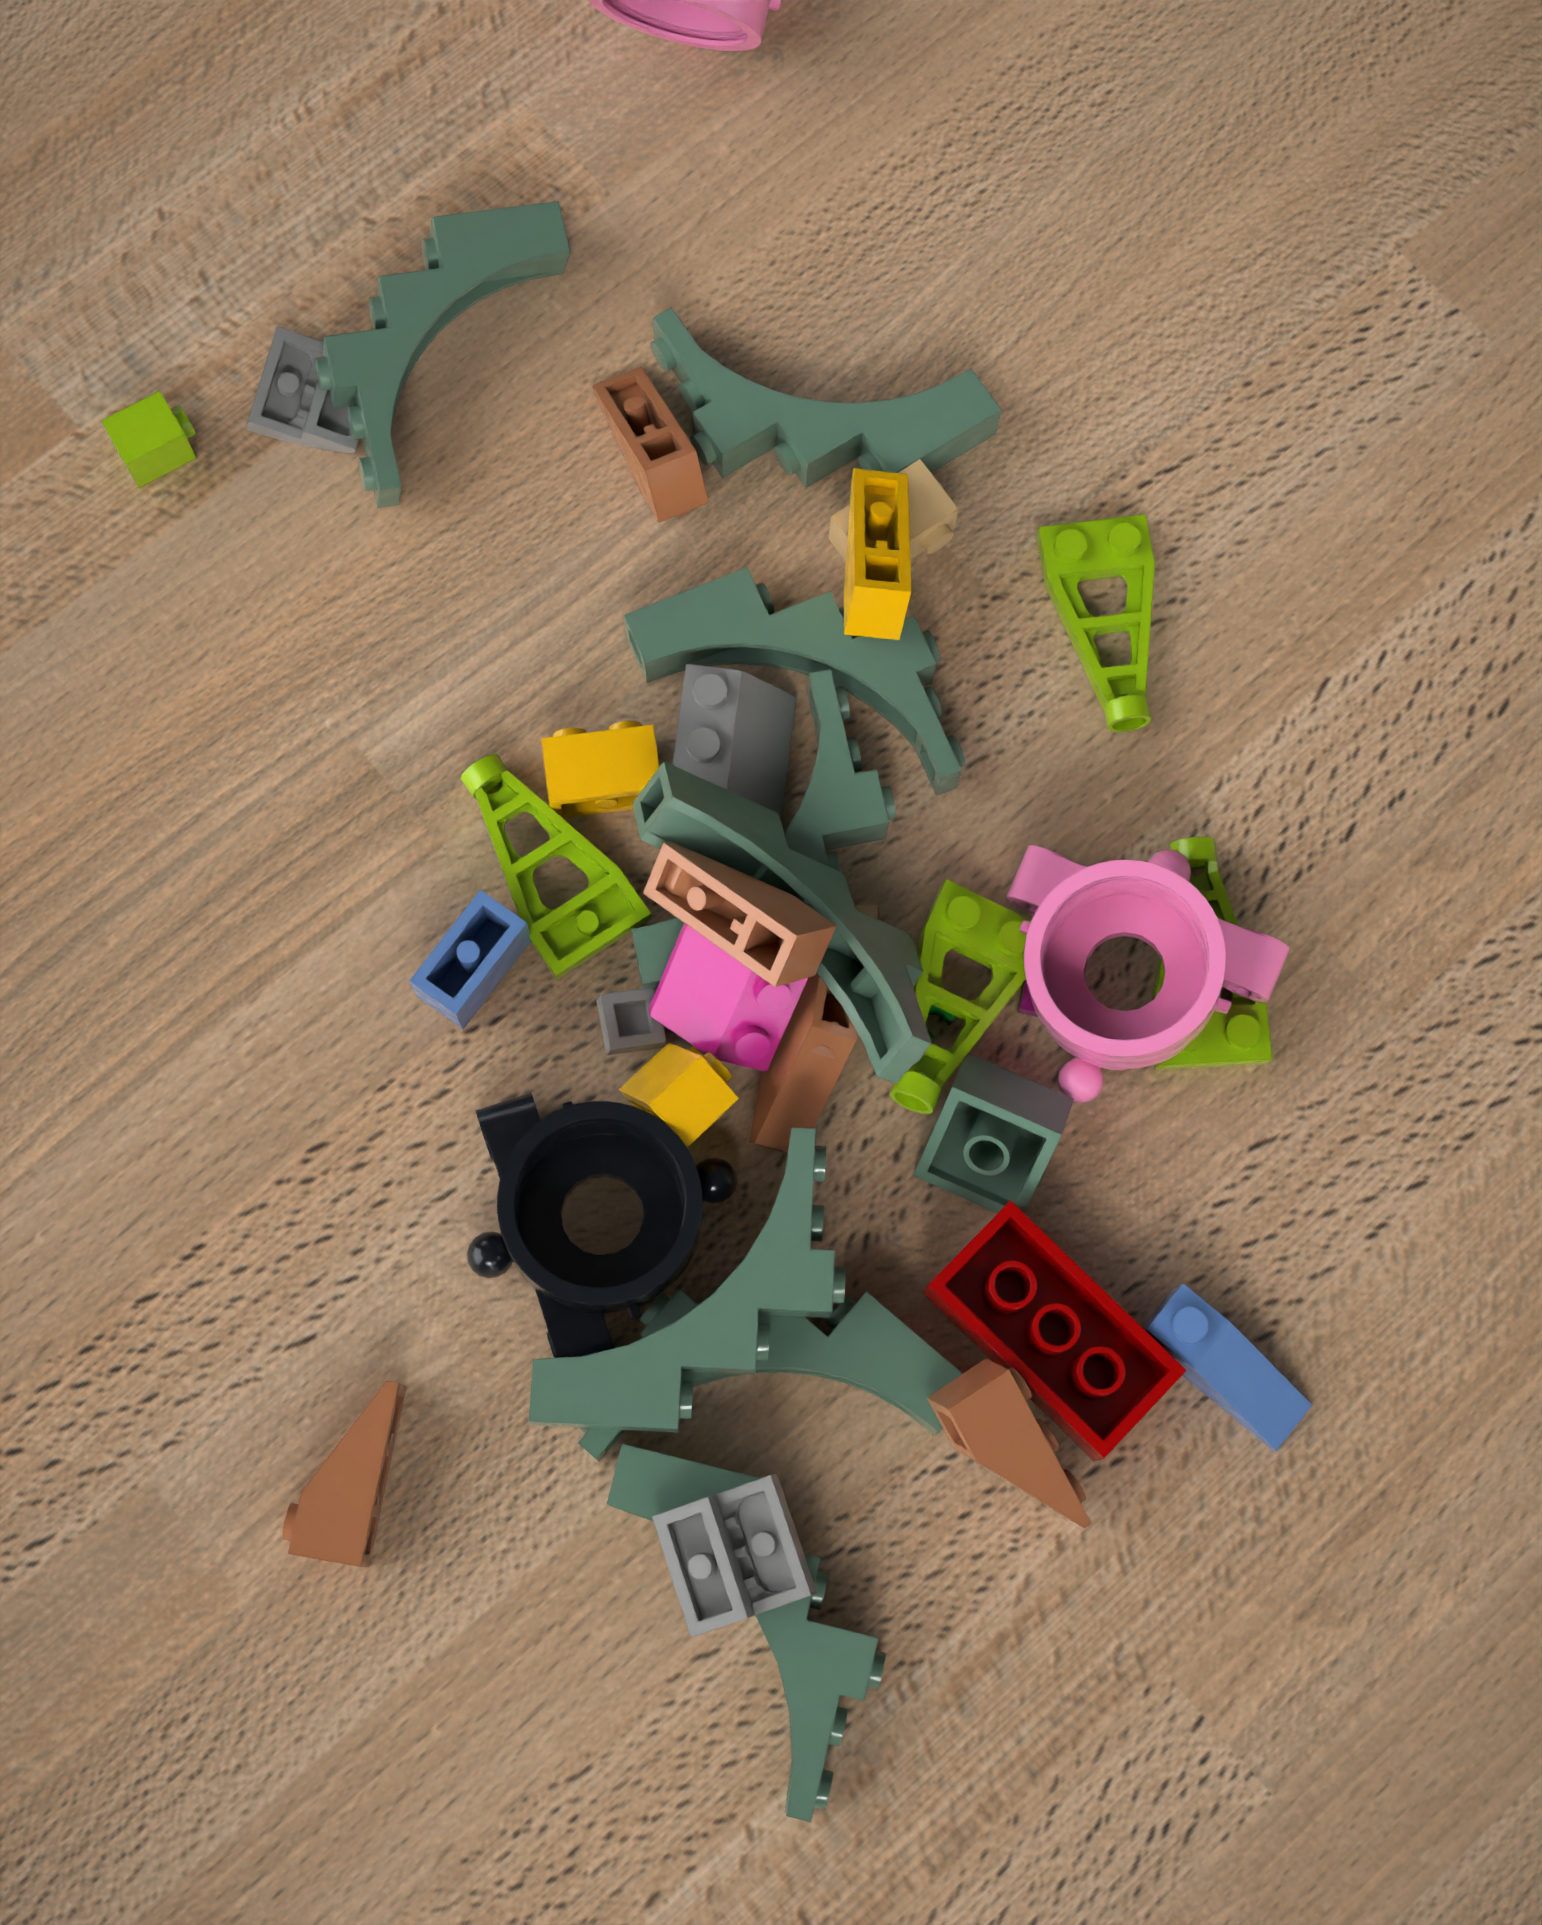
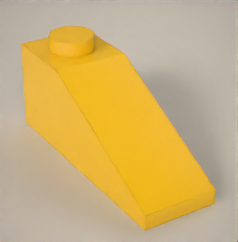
(877, 555)

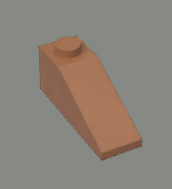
(652, 444)
(741, 915)
(345, 1496)

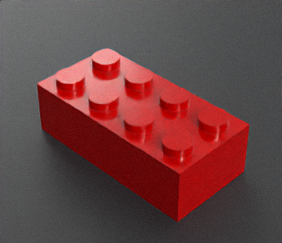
(1057, 1329)

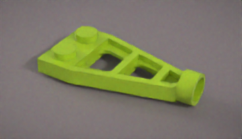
(1095, 552)
(586, 922)
(985, 934)
(1243, 1032)

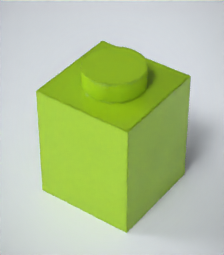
(151, 438)

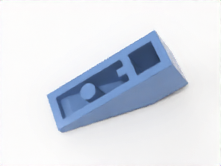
(1227, 1366)

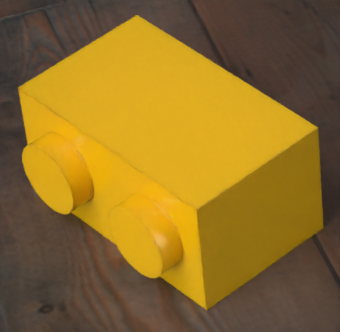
(598, 768)
(682, 1090)

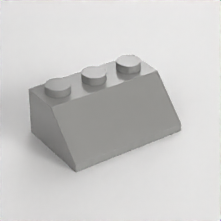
(735, 733)

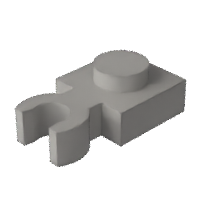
(627, 1022)

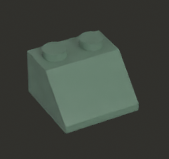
(993, 1136)

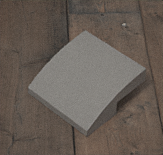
(290, 399)
(734, 1555)

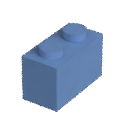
(471, 959)

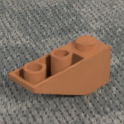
(803, 1067)
(993, 1425)

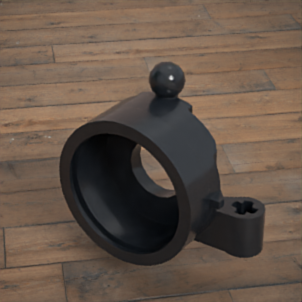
(538, 1171)

